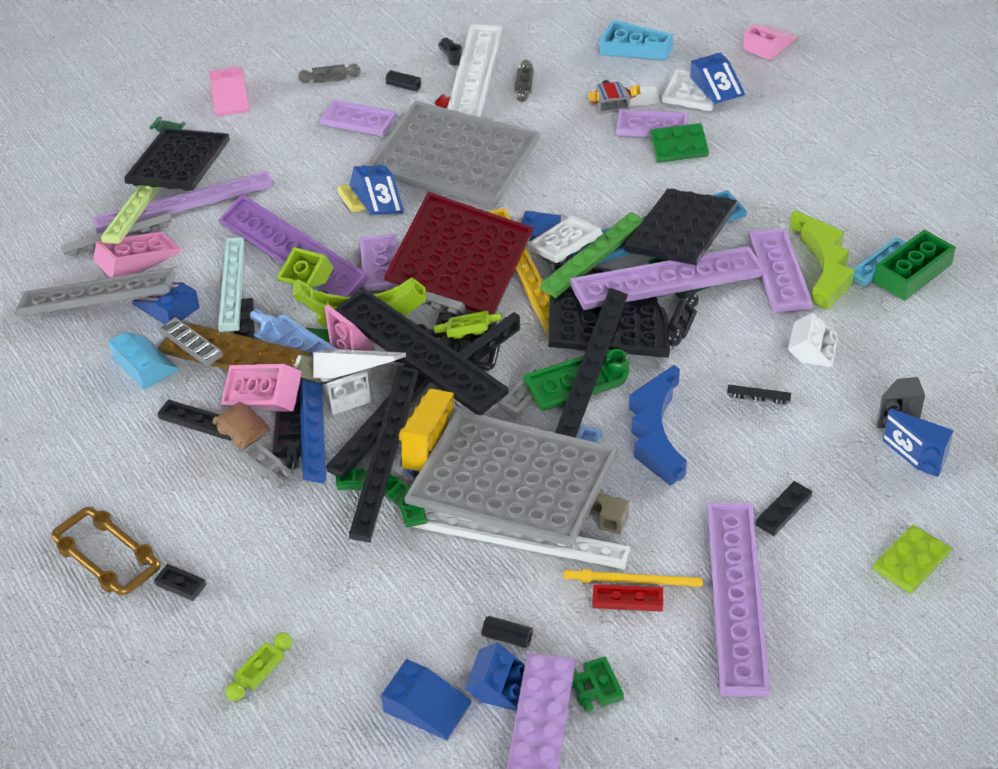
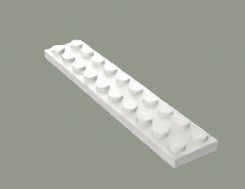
(475, 69)

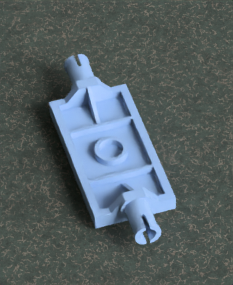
(287, 333)

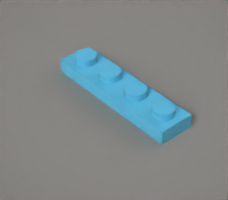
(865, 271)

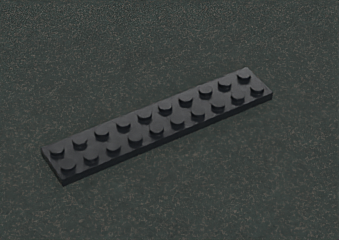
(423, 352)

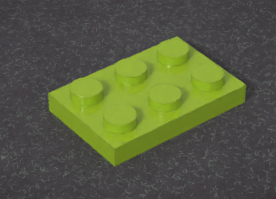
(912, 558)

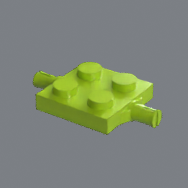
(472, 323)

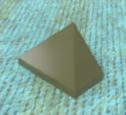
(305, 364)

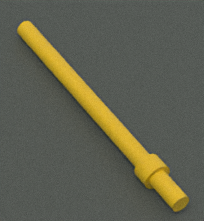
(588, 575)

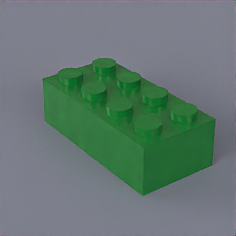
(914, 264)

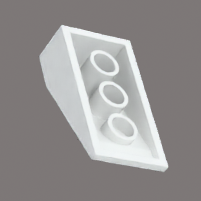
(333, 363)

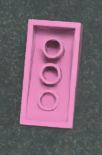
(134, 253)
(262, 386)

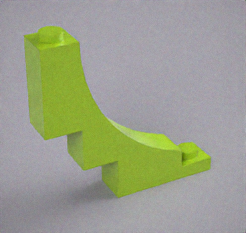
(826, 245)

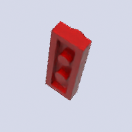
(627, 597)

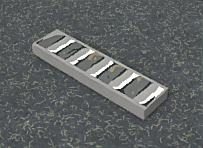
(191, 342)

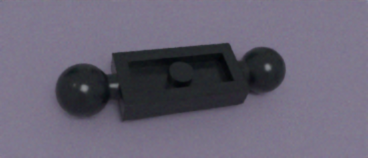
(682, 319)

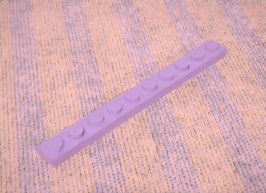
(194, 198)

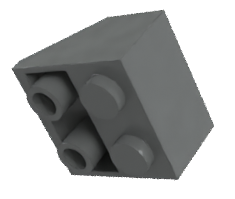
(903, 396)

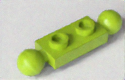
(259, 666)

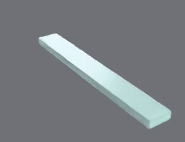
(232, 285)

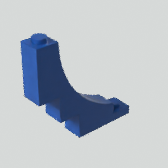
(653, 446)

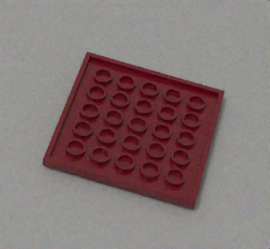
(460, 253)

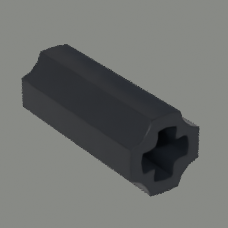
(403, 81)
(507, 631)

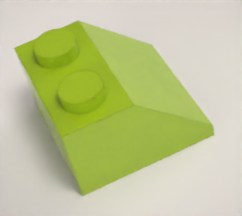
(307, 266)

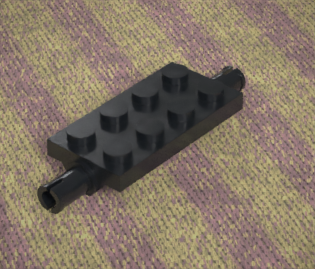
(288, 434)

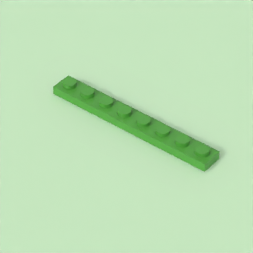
(591, 255)

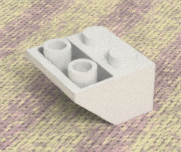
(813, 341)
(347, 392)

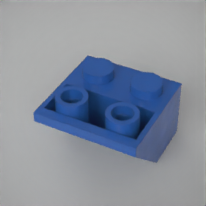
(496, 677)

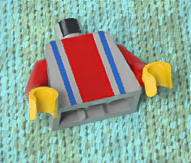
(612, 96)

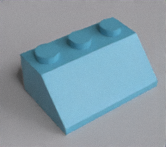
(141, 359)

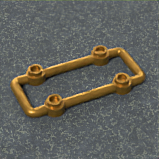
(107, 580)

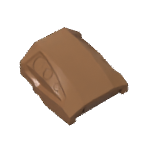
(241, 425)

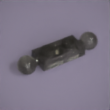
(329, 73)
(524, 80)

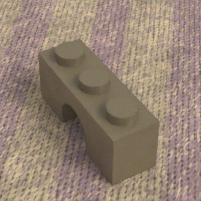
(611, 512)

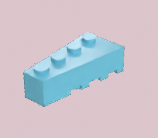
(635, 41)

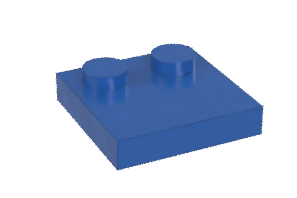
(540, 222)

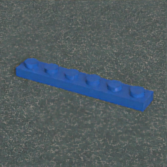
(312, 431)

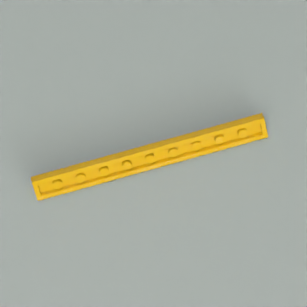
(531, 282)

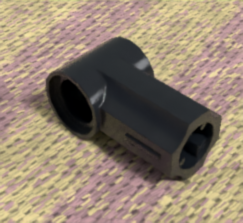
(451, 50)

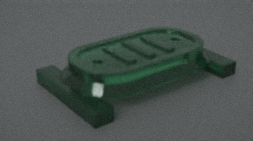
(159, 125)

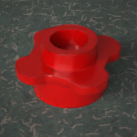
(442, 101)

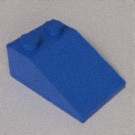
(424, 700)

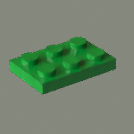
(679, 142)

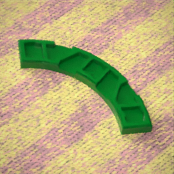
(395, 492)

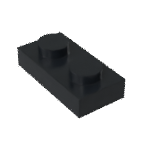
(180, 582)

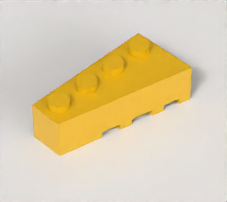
(425, 428)

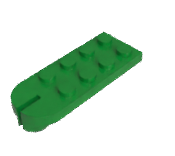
(553, 384)

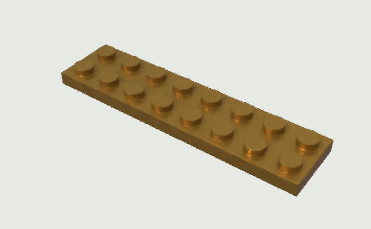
(236, 349)

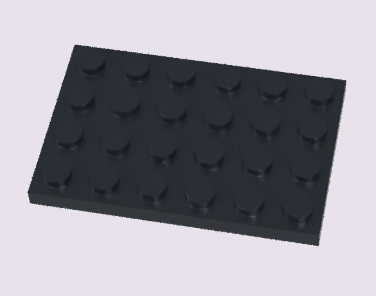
(177, 159)
(681, 226)

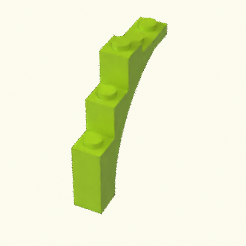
(401, 298)

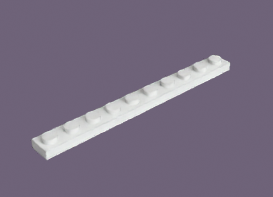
(583, 548)

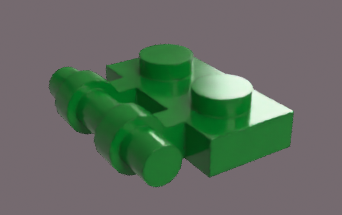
(603, 683)

